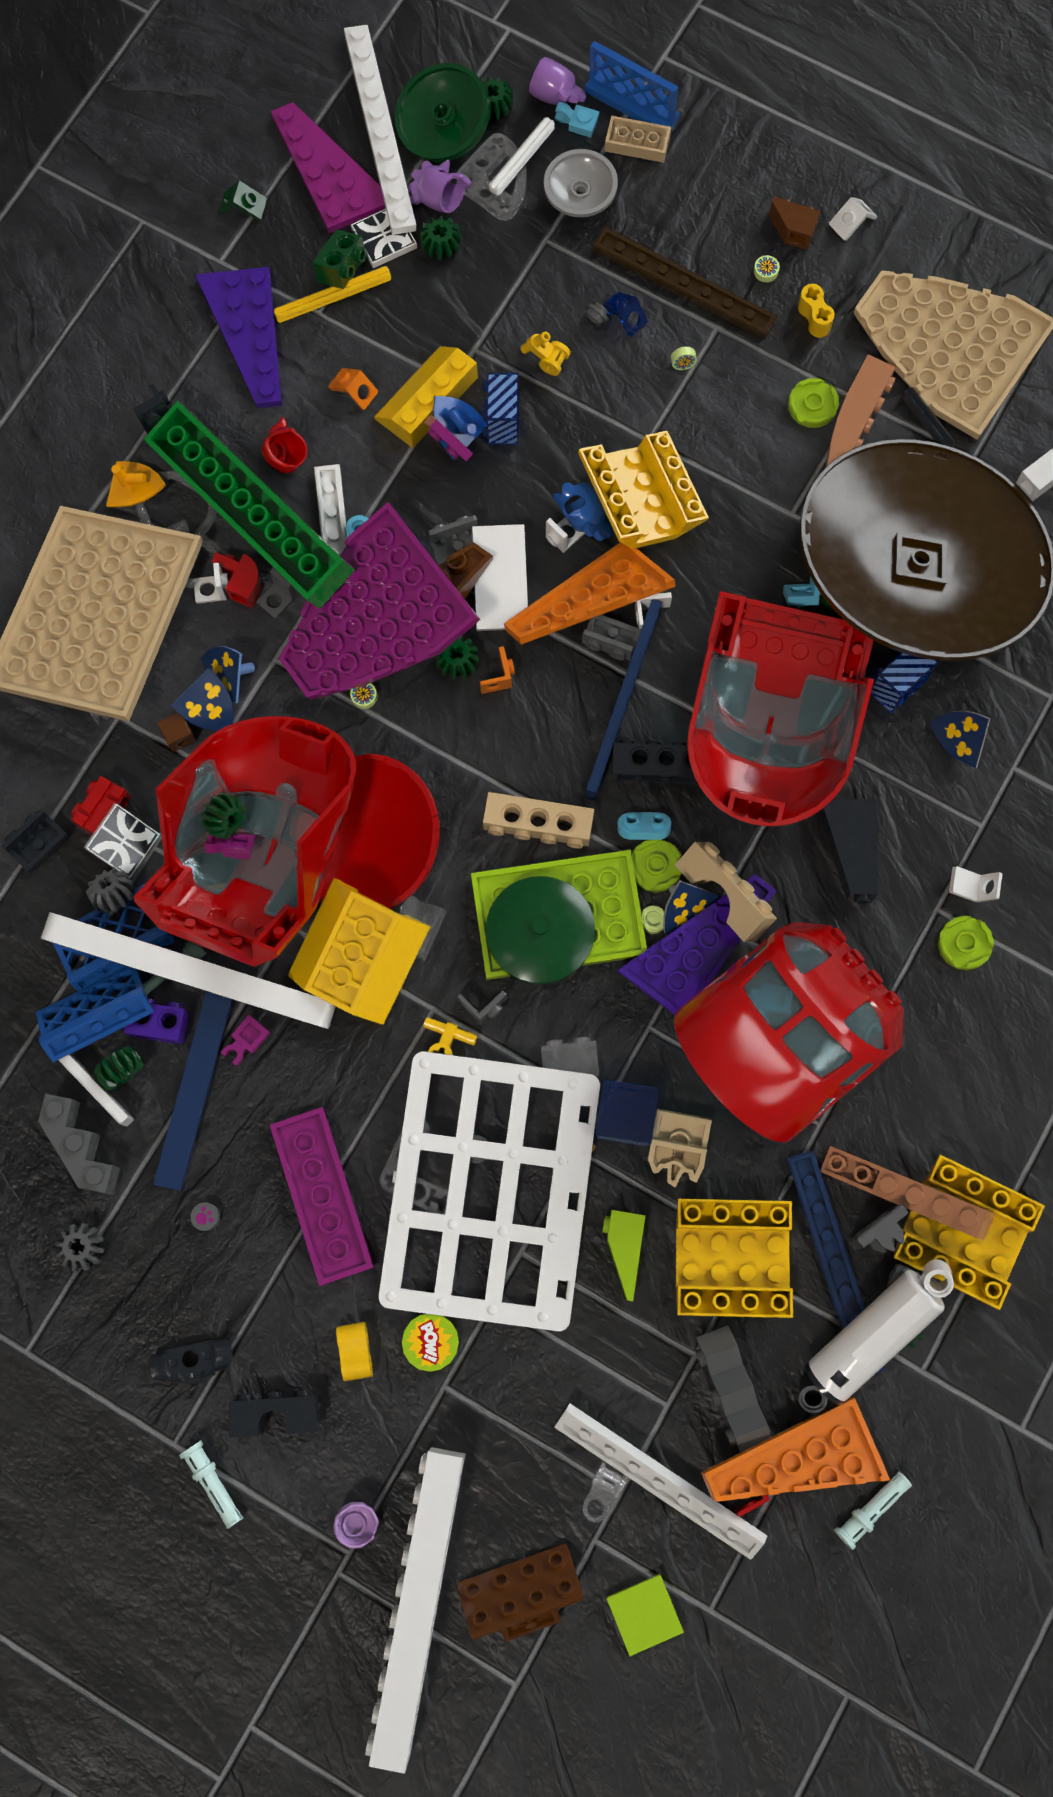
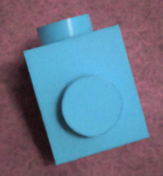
(801, 594)

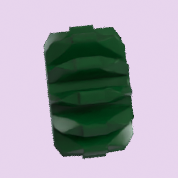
(500, 97)
(440, 238)
(458, 665)
(223, 815)
(118, 1068)

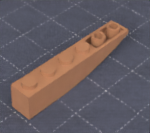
(859, 405)
(908, 1193)

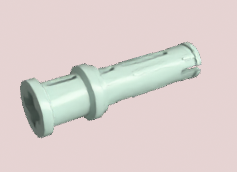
(204, 1473)
(864, 1519)

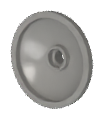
(580, 172)

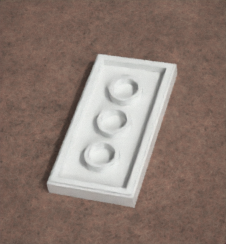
(503, 585)

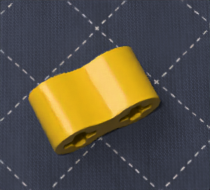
(816, 310)
(354, 1351)

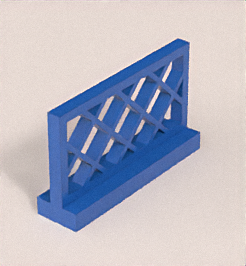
(623, 96)
(101, 968)
(89, 1025)

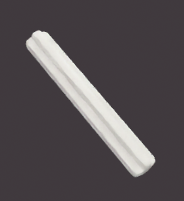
(521, 156)

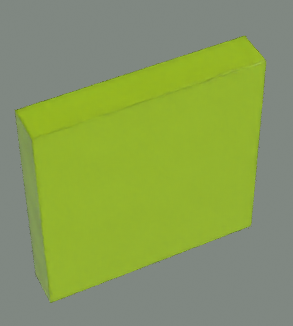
(644, 1614)

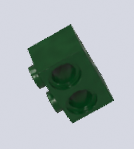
(339, 259)

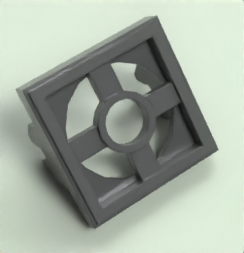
(881, 1231)

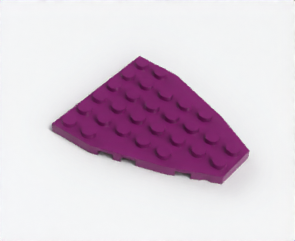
(381, 618)

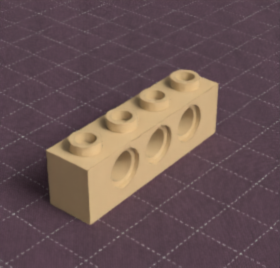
(527, 809)

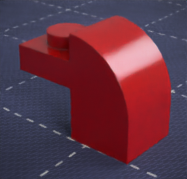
(245, 578)

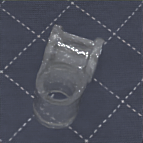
(603, 1491)

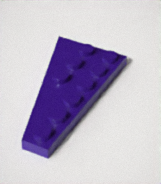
(246, 318)
(689, 955)

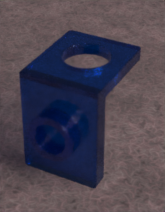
(622, 306)

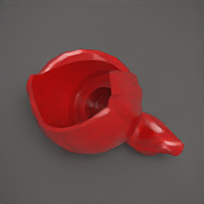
(284, 448)

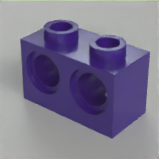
(155, 1027)

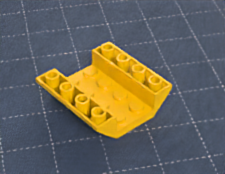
(644, 491)
(357, 953)
(733, 1258)
(976, 1265)

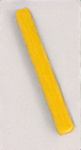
(332, 294)

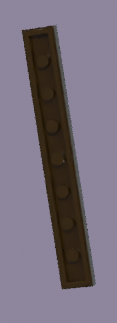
(684, 283)

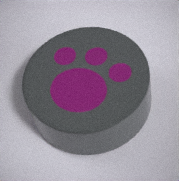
(205, 1216)

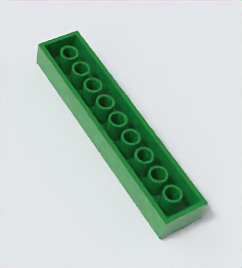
(249, 505)

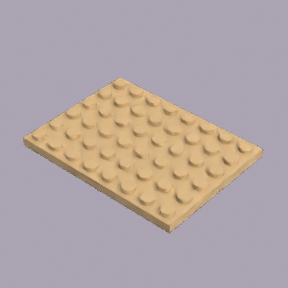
(95, 612)

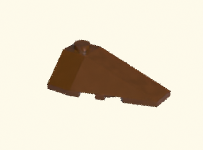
(466, 567)

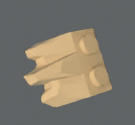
(679, 1144)

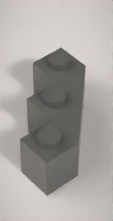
(76, 1146)
(732, 1388)

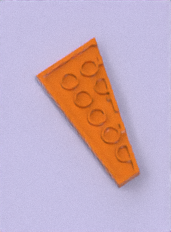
(603, 585)
(812, 1455)

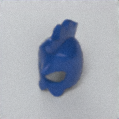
(585, 513)

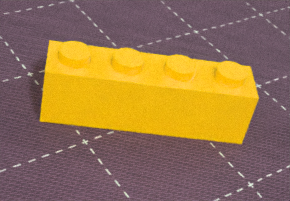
(445, 373)

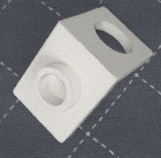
(851, 217)
(558, 537)
(220, 582)
(643, 604)
(973, 886)

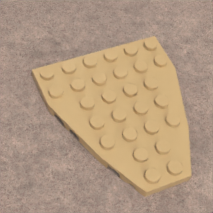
(953, 342)

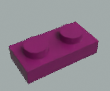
(439, 431)

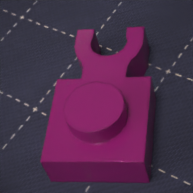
(236, 846)
(248, 1037)

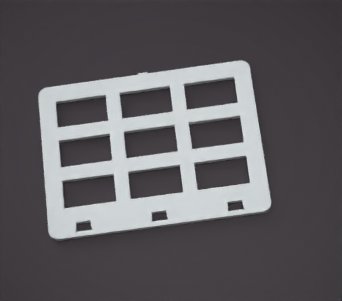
(563, 1225)

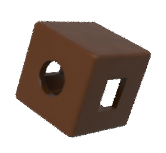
(176, 732)

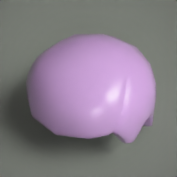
(355, 1525)

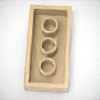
(637, 139)

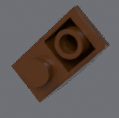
(794, 222)

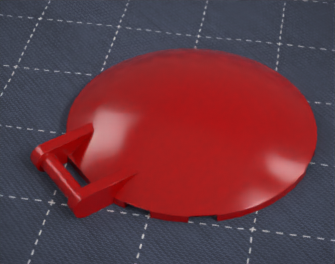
(386, 834)

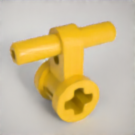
(551, 353)
(449, 1033)

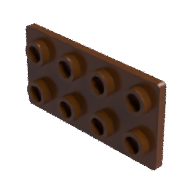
(520, 1595)

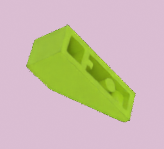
(624, 1242)

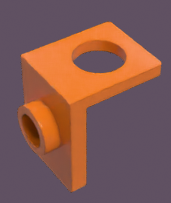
(349, 381)
(503, 682)

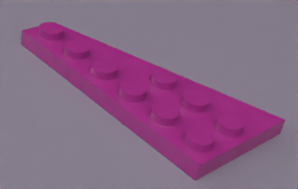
(333, 179)

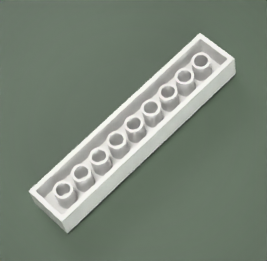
(416, 1613)

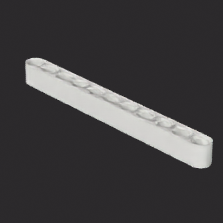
(188, 970)

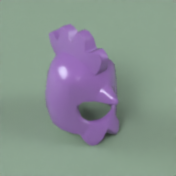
(555, 83)
(434, 187)

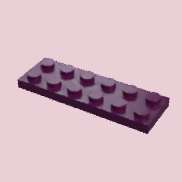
(321, 1196)

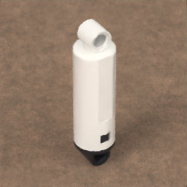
(875, 1336)

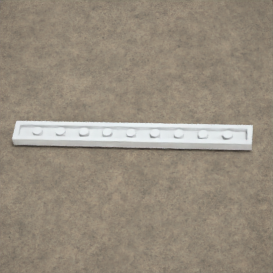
(380, 130)

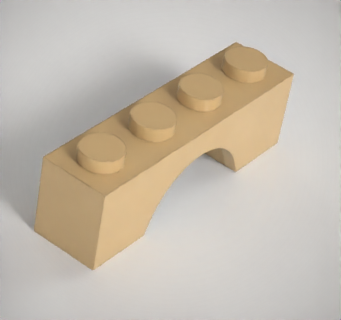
(748, 913)

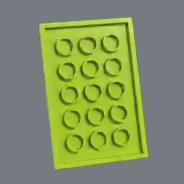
(604, 882)

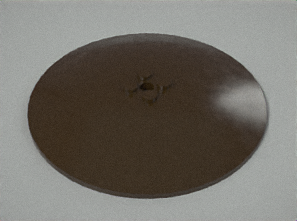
(966, 520)

